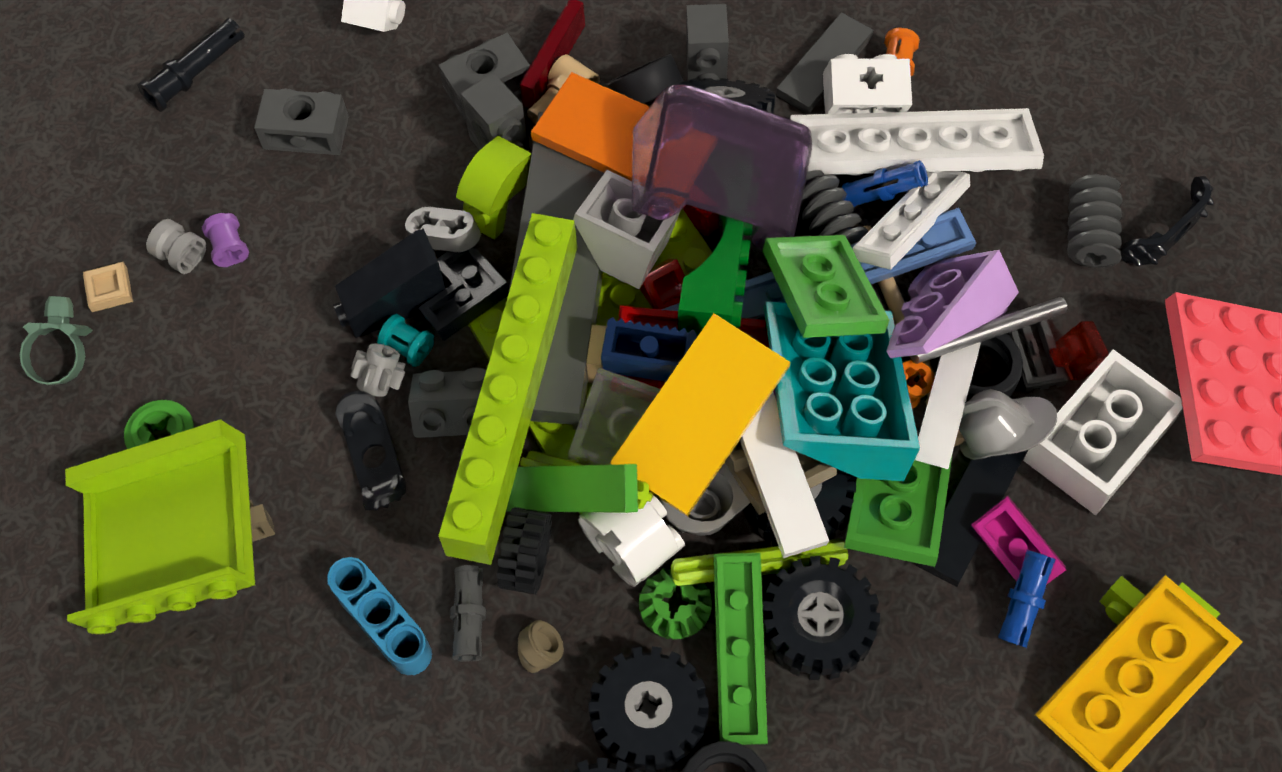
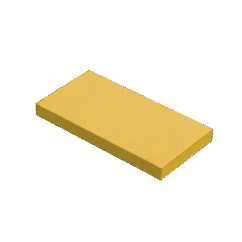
(701, 413)
(1138, 677)

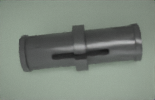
(468, 613)

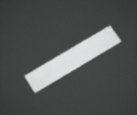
(946, 406)

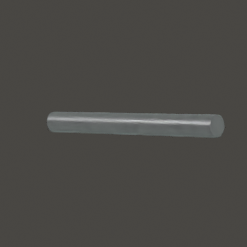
(999, 327)

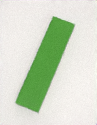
(576, 488)
(740, 648)

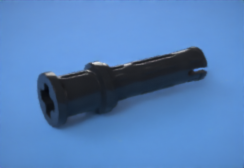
(179, 74)

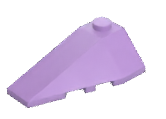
(951, 301)

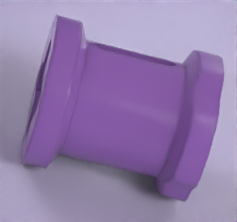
(225, 240)

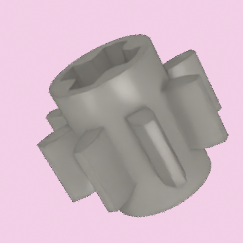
(378, 369)

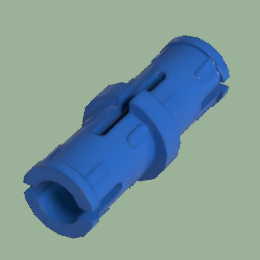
(909, 177)
(1026, 598)

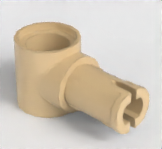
(557, 76)

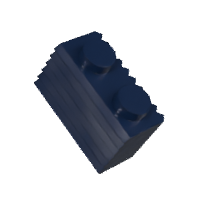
(644, 349)

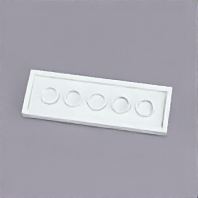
(937, 138)

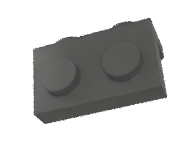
(444, 401)

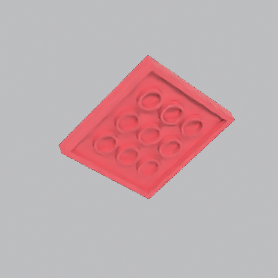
(1229, 381)

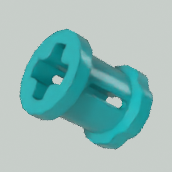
(406, 339)

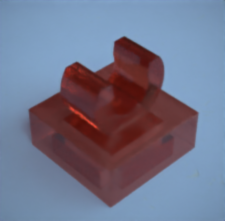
(1080, 350)

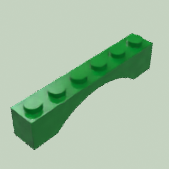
(717, 281)

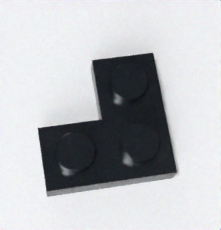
(472, 291)

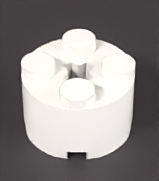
(633, 540)

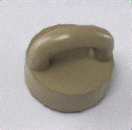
(539, 646)

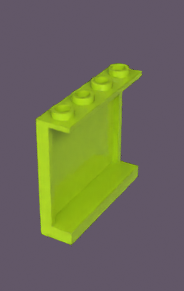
(164, 526)

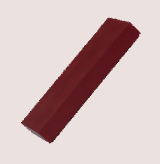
(558, 43)

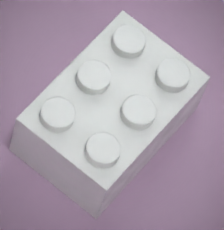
(1105, 431)

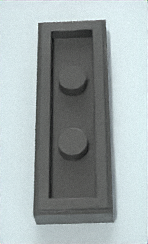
(804, 84)

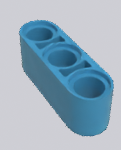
(371, 597)

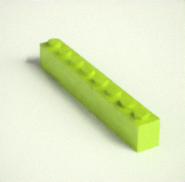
(509, 391)

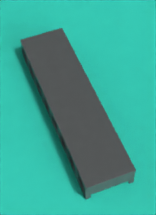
(558, 189)

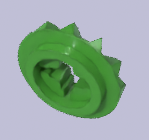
(156, 415)
(688, 618)

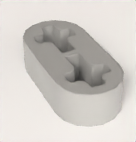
(445, 228)

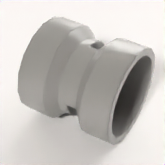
(171, 243)

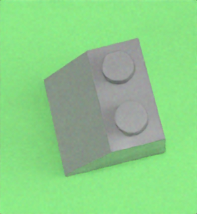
(617, 237)

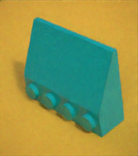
(843, 399)

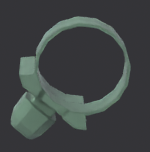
(59, 312)

